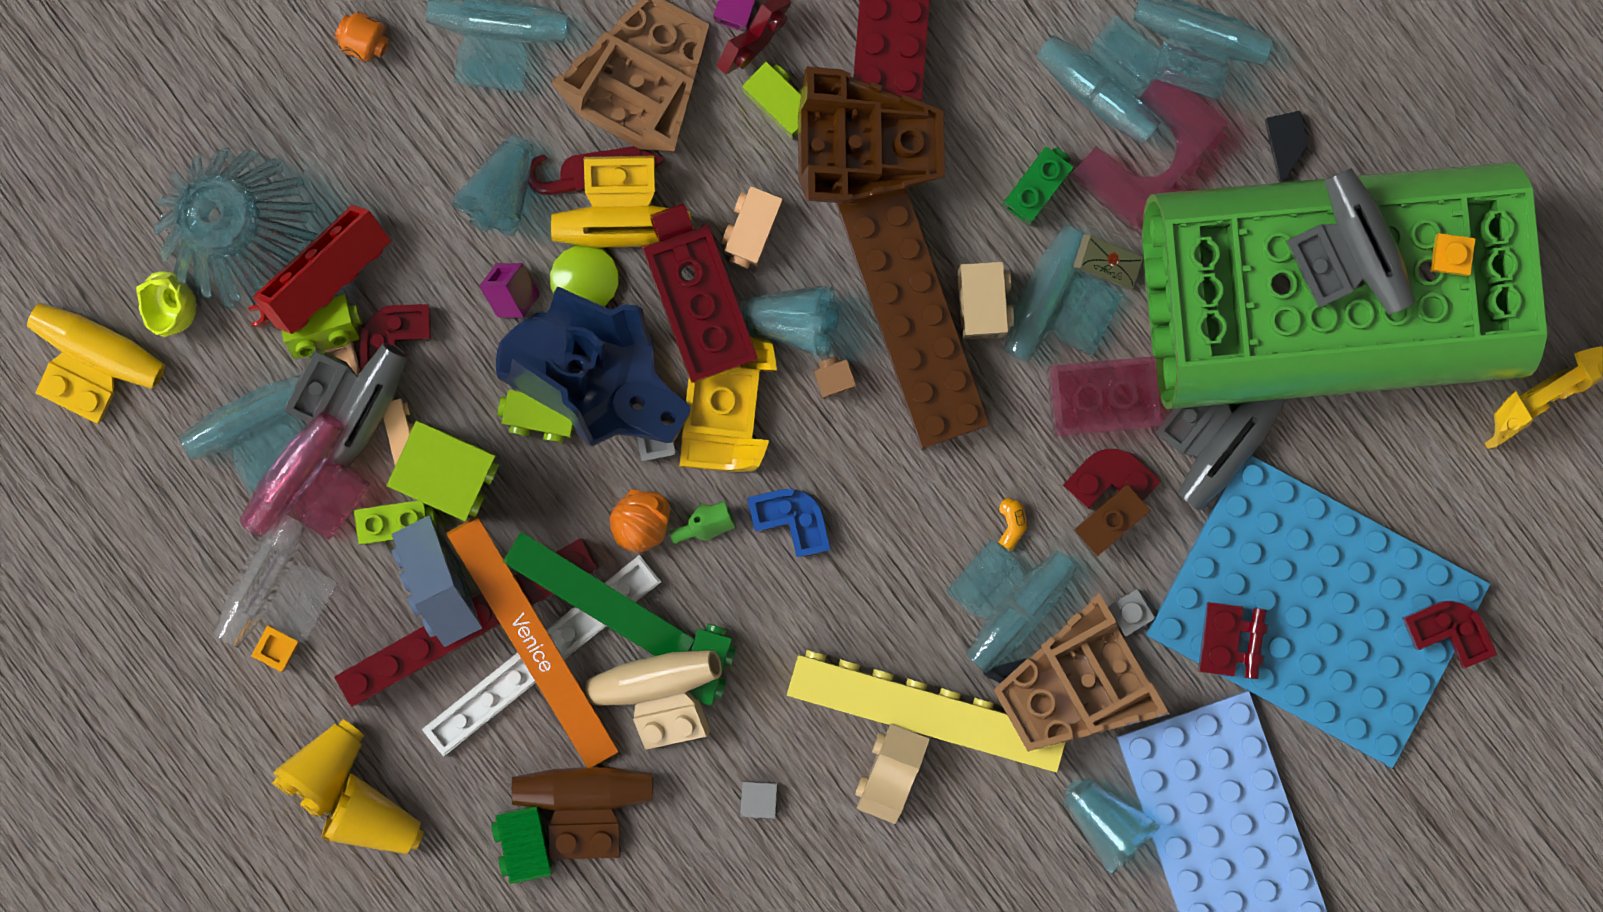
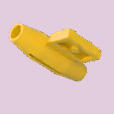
(620, 208)
(89, 362)

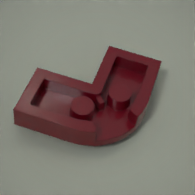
(749, 44)
(393, 325)
(1106, 469)
(1454, 621)

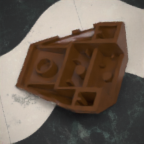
(863, 138)

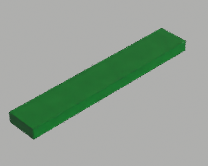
(595, 597)

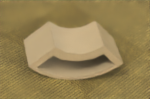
(892, 773)

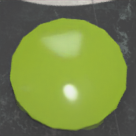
(586, 273)

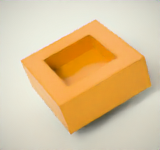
(1452, 254)
(275, 648)

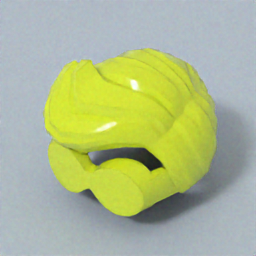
(166, 304)

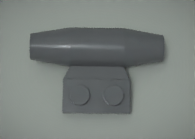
(1353, 249)
(352, 399)
(1219, 441)

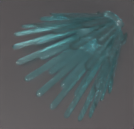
(242, 229)

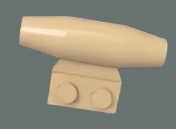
(659, 689)

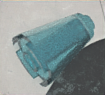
(1108, 823)

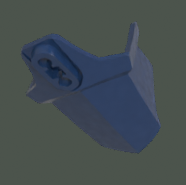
(592, 369)

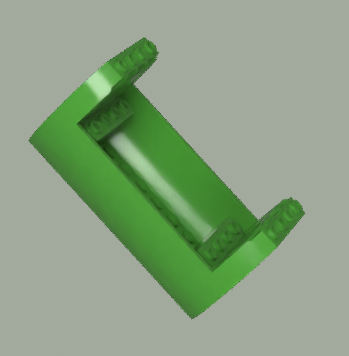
(1235, 340)

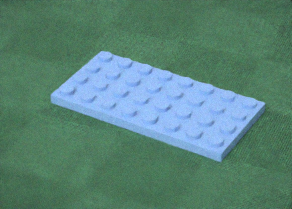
(1220, 812)

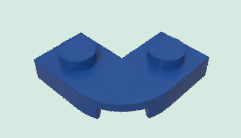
(798, 511)

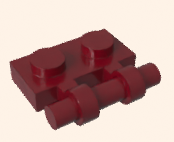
(1221, 640)

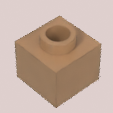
(834, 377)

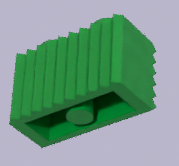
(523, 844)

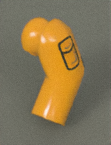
(1016, 521)

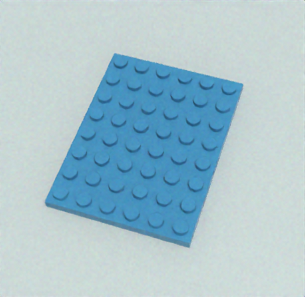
(1331, 605)

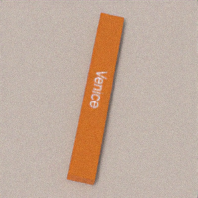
(532, 641)

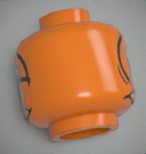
(362, 37)

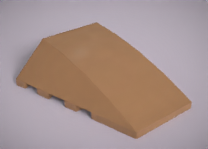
(639, 75)
(1078, 683)

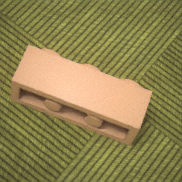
(397, 426)

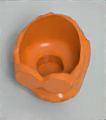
(640, 520)

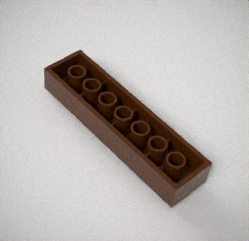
(912, 317)

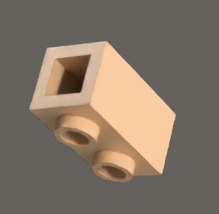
(753, 227)

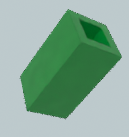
(1038, 184)
(713, 639)

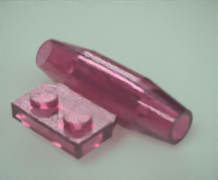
(304, 481)

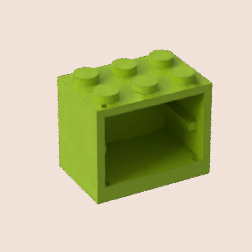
(443, 471)

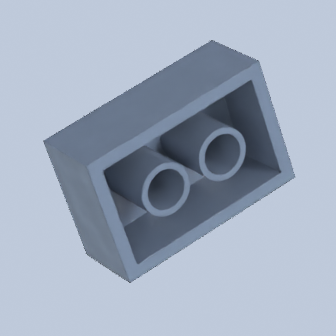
(435, 582)

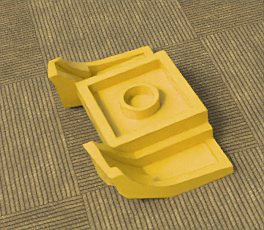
(1518, 411)
(723, 416)

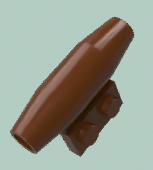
(583, 806)

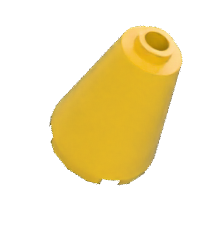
(371, 820)

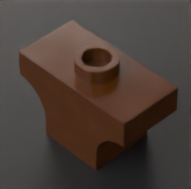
(1111, 520)

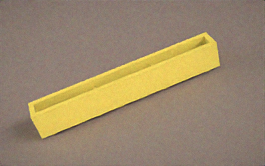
(914, 708)

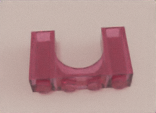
(1193, 128)

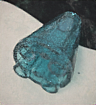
(498, 188)
(794, 317)

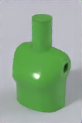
(706, 523)

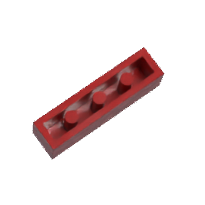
(322, 269)

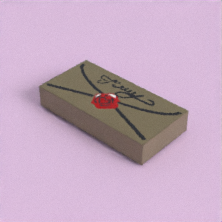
(1108, 262)

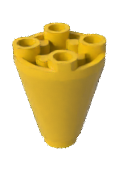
(320, 768)

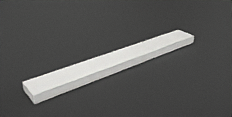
(513, 676)

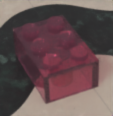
(1104, 396)

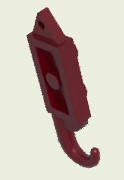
(573, 170)

